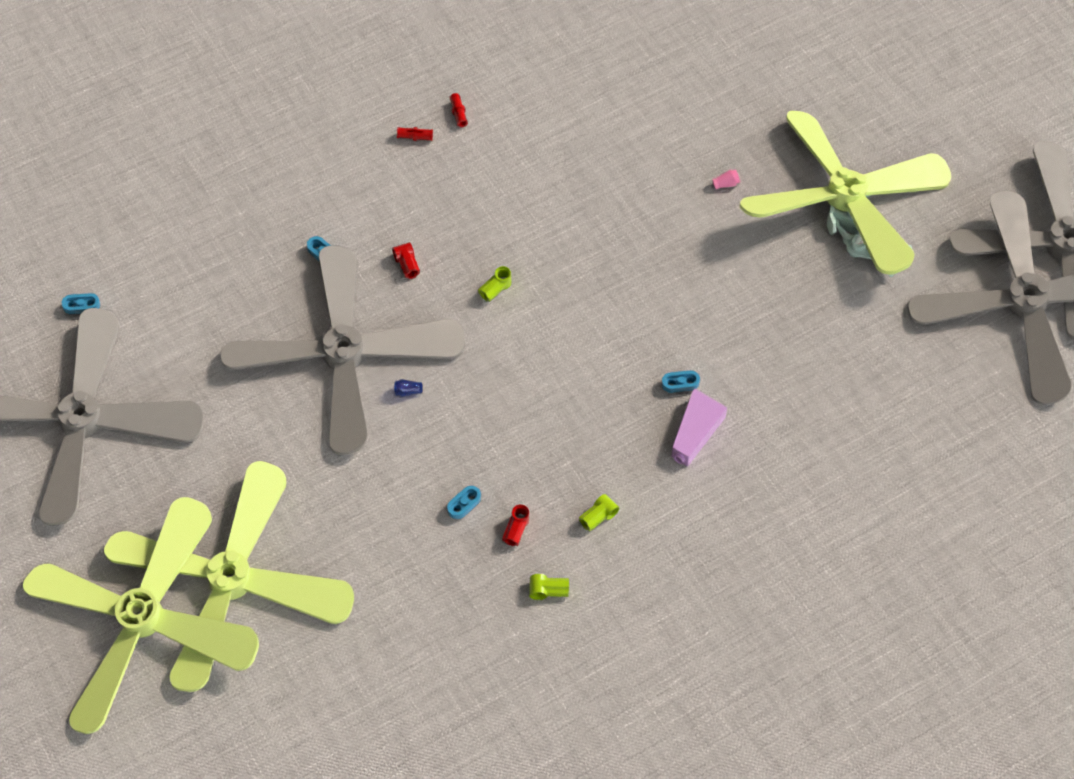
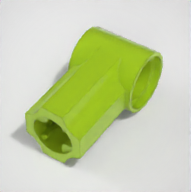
(495, 285)
(602, 509)
(541, 587)

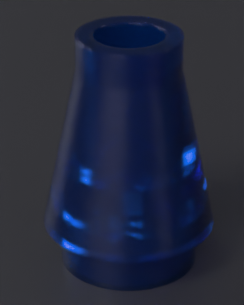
(406, 388)

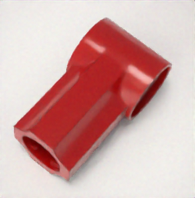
(405, 257)
(516, 526)

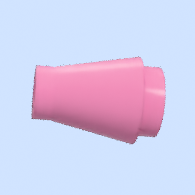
(727, 179)

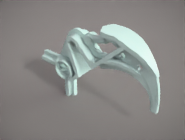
(845, 222)

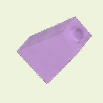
(698, 425)

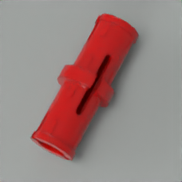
(458, 110)
(415, 133)

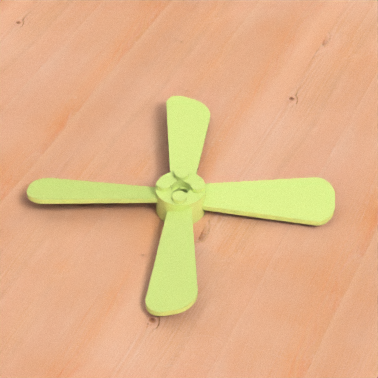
(849, 190)
(315, 596)
(219, 640)

